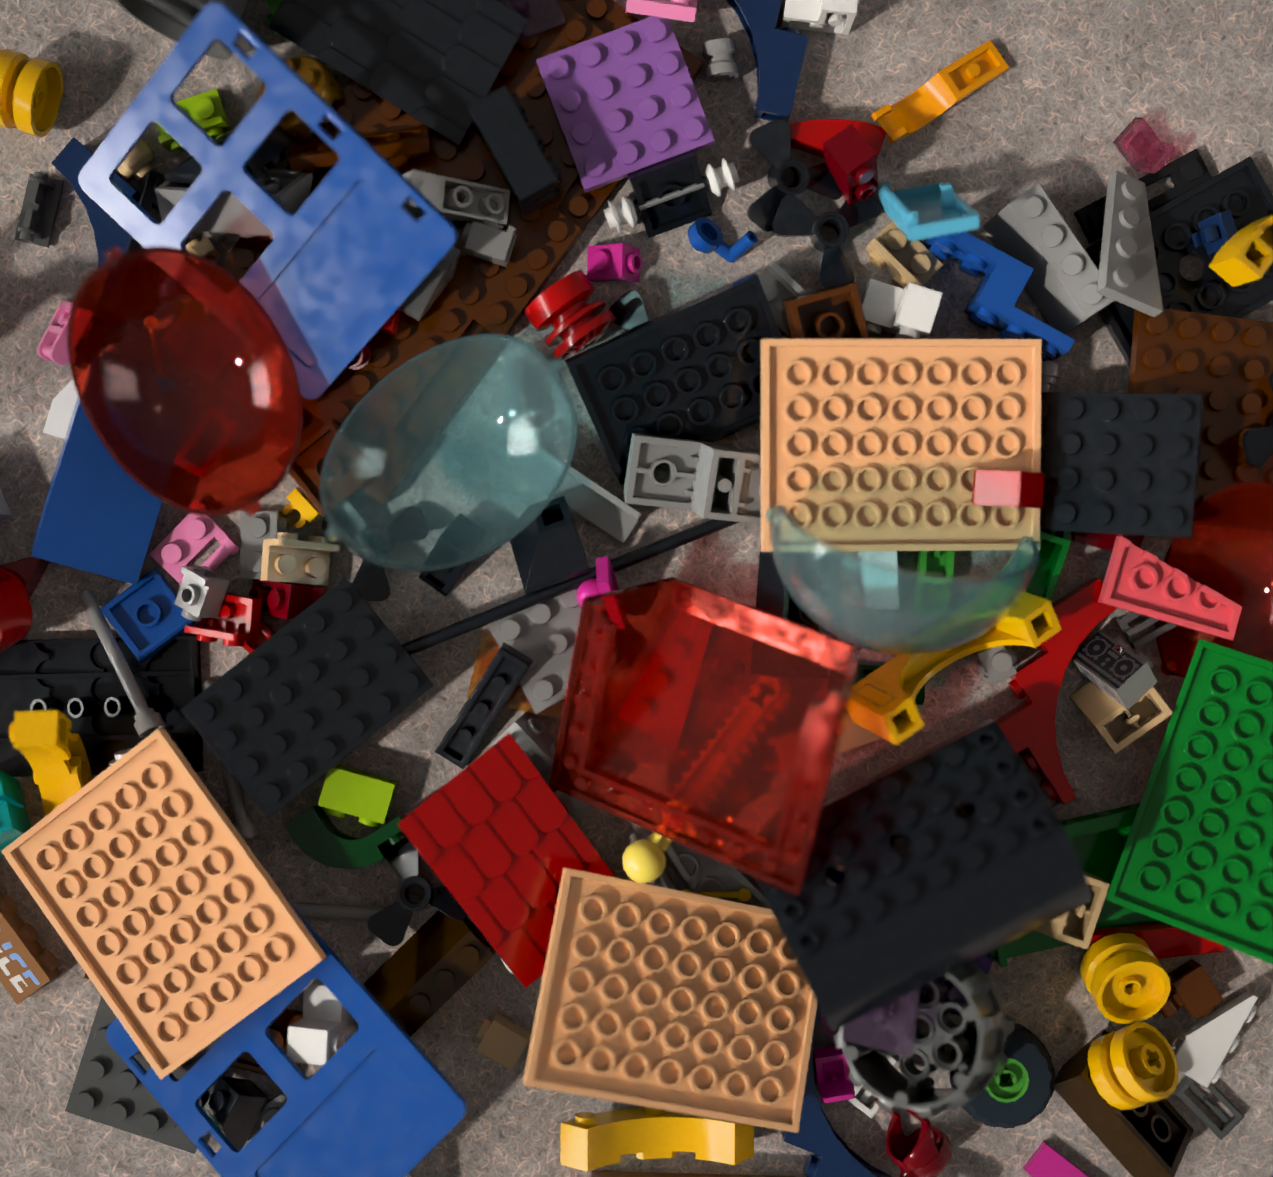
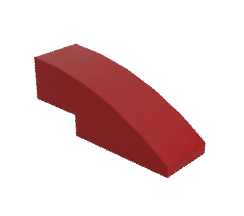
(811, 134)

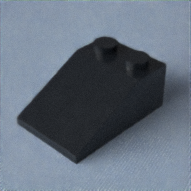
(267, 155)

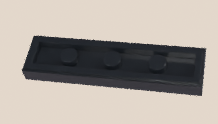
(483, 705)

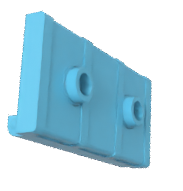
(927, 210)

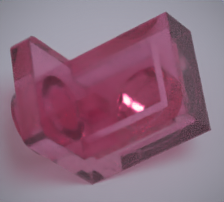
(1143, 147)

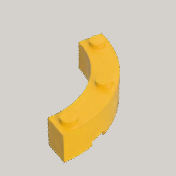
(1246, 253)
(53, 752)
(651, 1133)

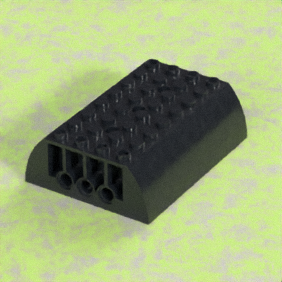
(943, 898)

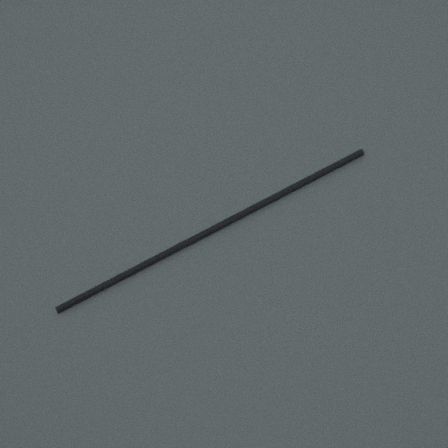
(534, 598)

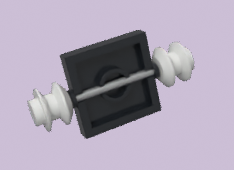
(670, 194)

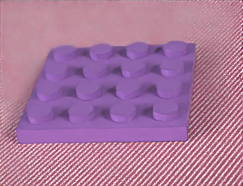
(625, 101)

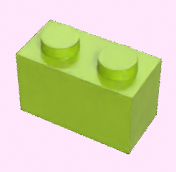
(358, 794)

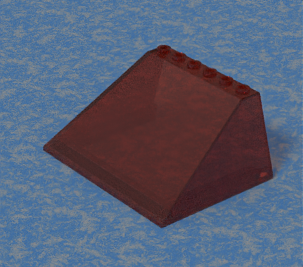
(705, 723)

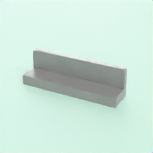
(598, 505)

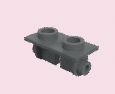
(39, 209)

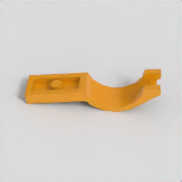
(941, 92)

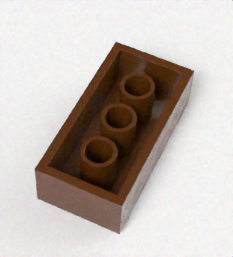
(827, 314)

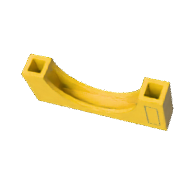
(887, 696)

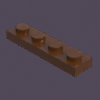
(404, 142)

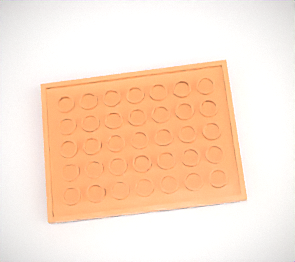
(885, 437)
(163, 903)
(671, 1004)

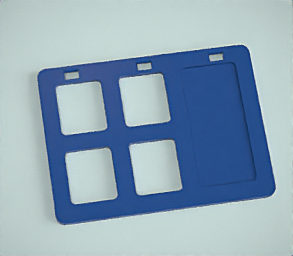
(333, 264)
(360, 1115)

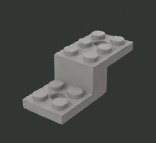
(703, 478)

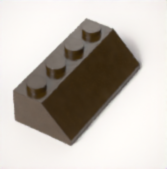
(429, 969)
(1143, 1140)

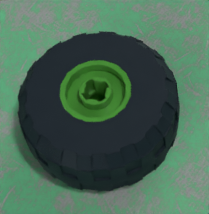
(1020, 1089)

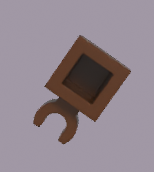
(1191, 990)

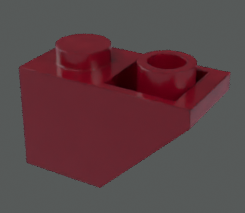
(852, 164)
(284, 599)

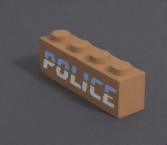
(22, 959)

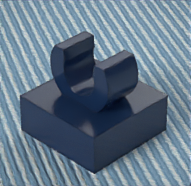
(1215, 231)

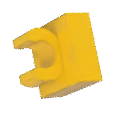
(301, 503)

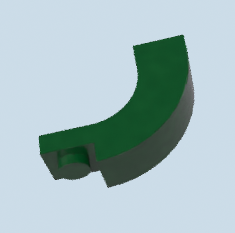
(326, 844)

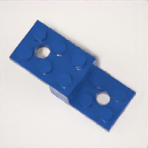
(998, 291)

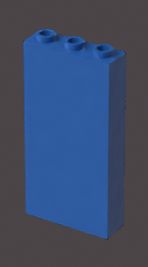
(94, 509)

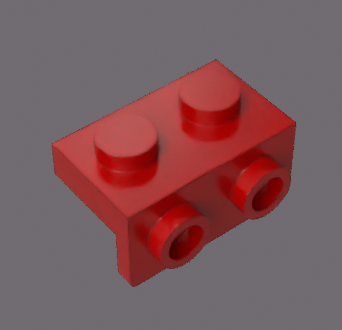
(235, 622)

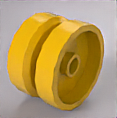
(29, 92)
(1124, 978)
(1133, 1066)

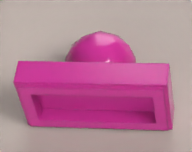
(604, 581)

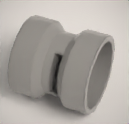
(720, 60)

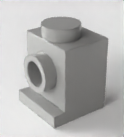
(489, 241)
(201, 592)
(995, 663)

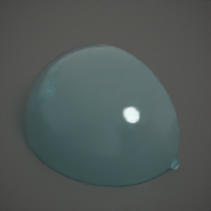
(450, 454)
(891, 606)

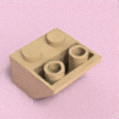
(1115, 723)
(1079, 924)

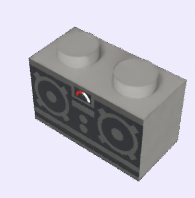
(1115, 668)

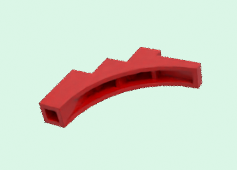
(1038, 682)

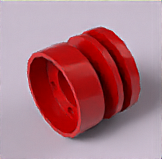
(566, 310)

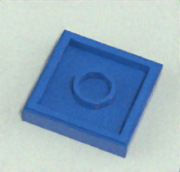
(147, 615)

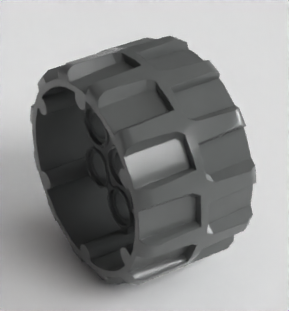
(913, 1087)

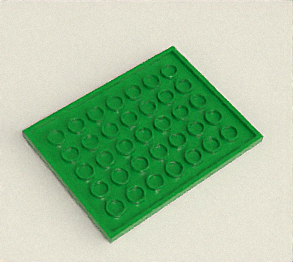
(1206, 815)

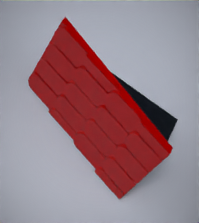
(502, 850)

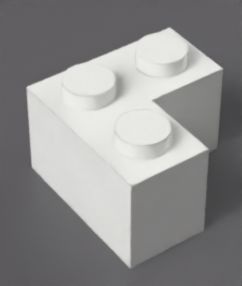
(820, 15)
(899, 311)
(322, 1029)

